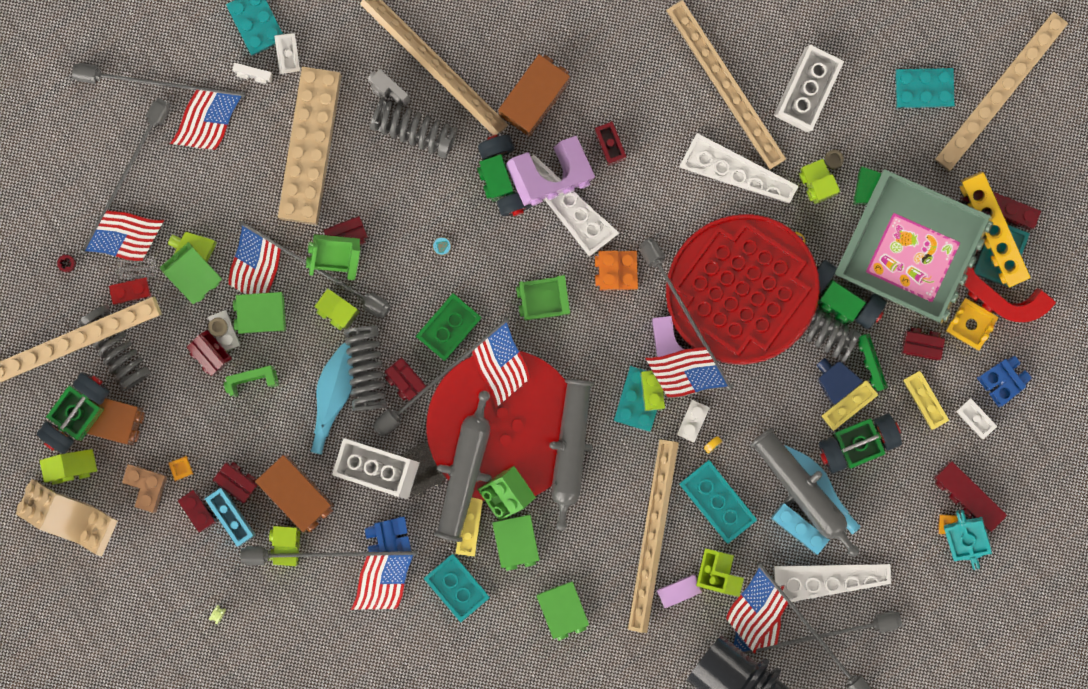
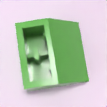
(507, 493)

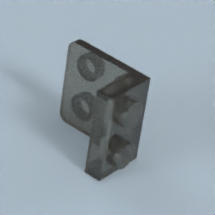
(427, 472)

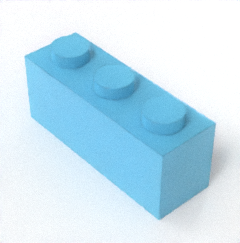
(230, 517)
(799, 528)

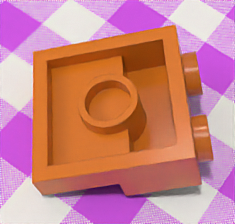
(616, 270)

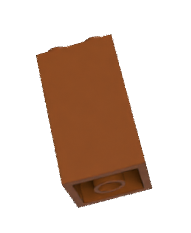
(534, 95)
(118, 422)
(295, 494)

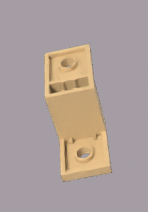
(66, 517)

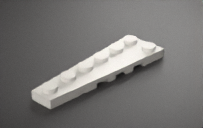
(728, 167)
(577, 216)
(824, 580)

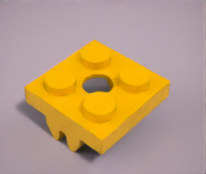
(984, 319)

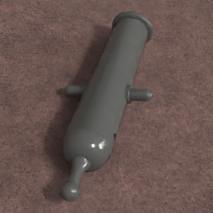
(571, 448)
(464, 472)
(803, 489)

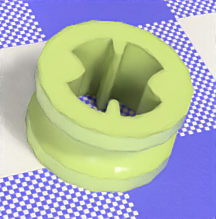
(217, 614)

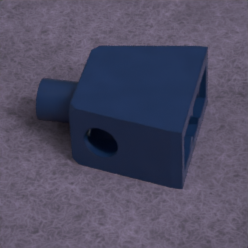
(836, 380)

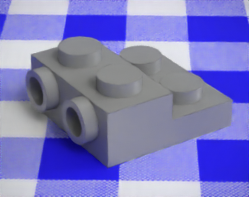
(384, 86)

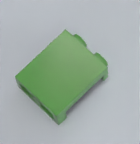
(334, 254)
(190, 273)
(543, 298)
(260, 313)
(267, 372)
(516, 542)
(563, 610)

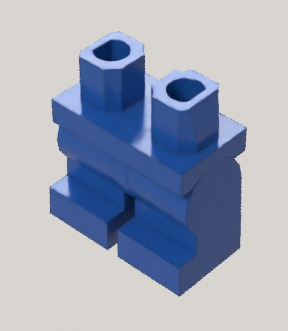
(1007, 380)
(387, 536)

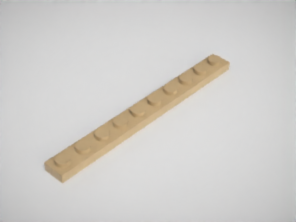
(435, 65)
(726, 85)
(1001, 91)
(79, 338)
(653, 536)

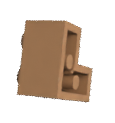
(150, 485)

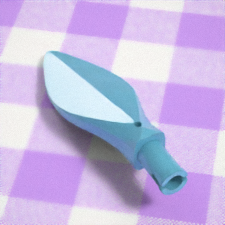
(331, 395)
(825, 484)

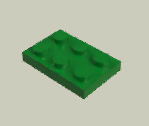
(448, 327)

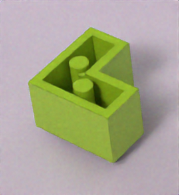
(819, 182)
(336, 309)
(652, 392)
(67, 466)
(285, 540)
(716, 575)

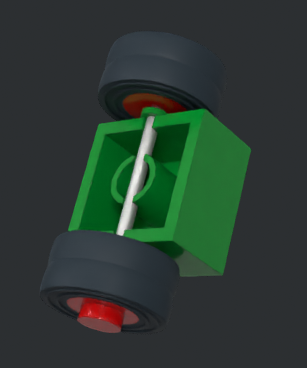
(495, 175)
(846, 304)
(74, 413)
(860, 443)

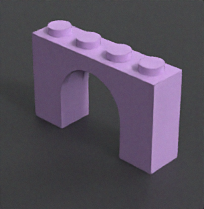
(534, 188)
(664, 336)

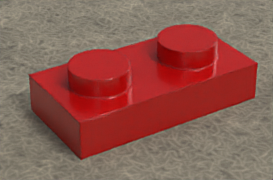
(129, 291)

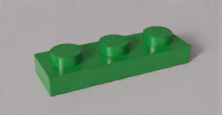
(872, 362)

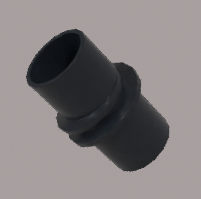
(730, 668)

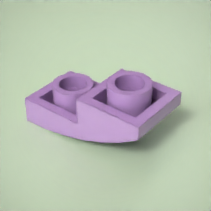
(679, 591)

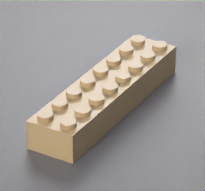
(309, 146)

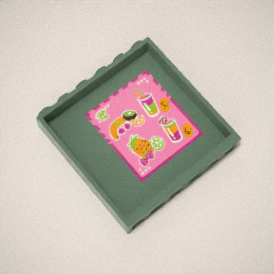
(914, 246)

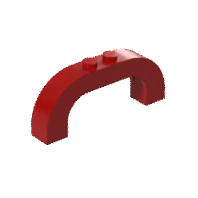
(1031, 309)

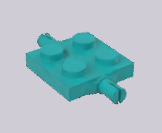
(968, 539)

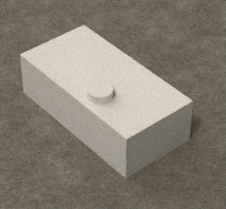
(808, 88)
(375, 468)

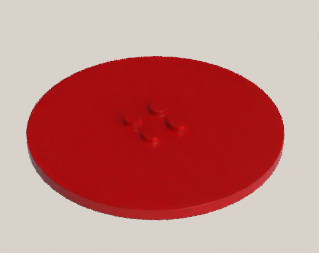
(745, 288)
(518, 426)

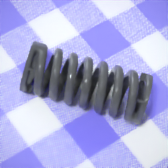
(442, 144)
(846, 341)
(362, 376)
(128, 381)

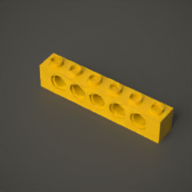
(1019, 271)

